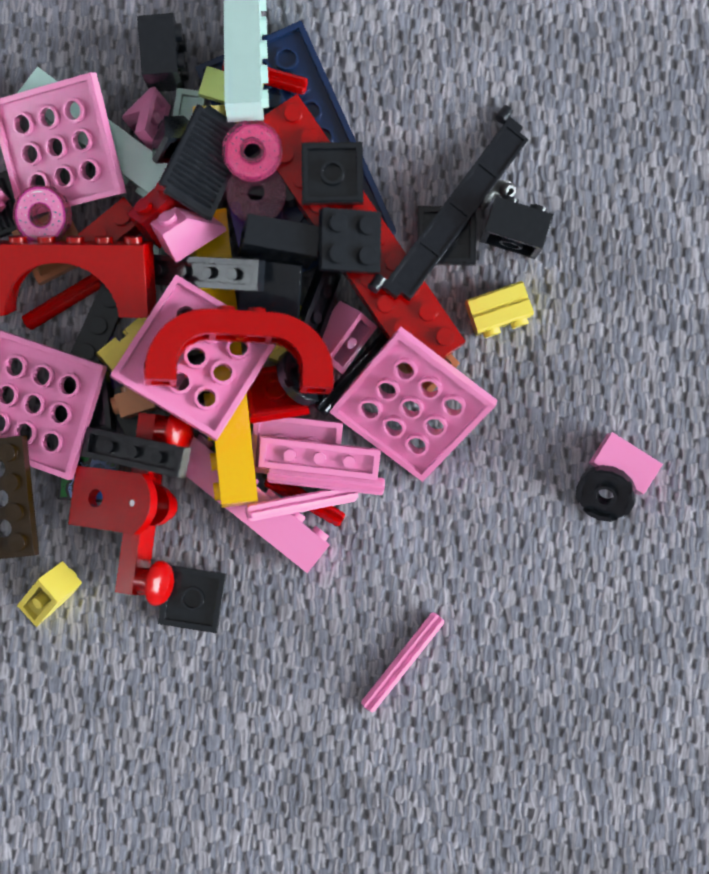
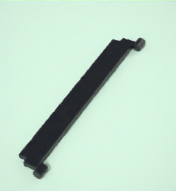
(455, 212)

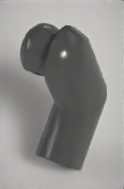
(502, 187)

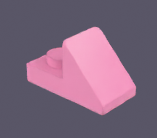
(146, 115)

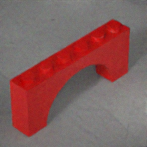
(120, 265)

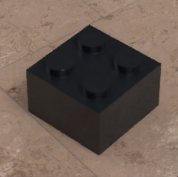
(162, 52)
(516, 226)

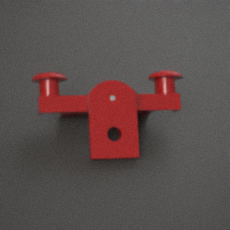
(135, 506)

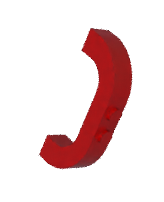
(240, 326)

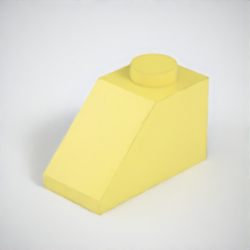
(49, 593)

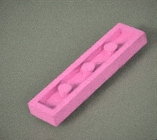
(319, 457)

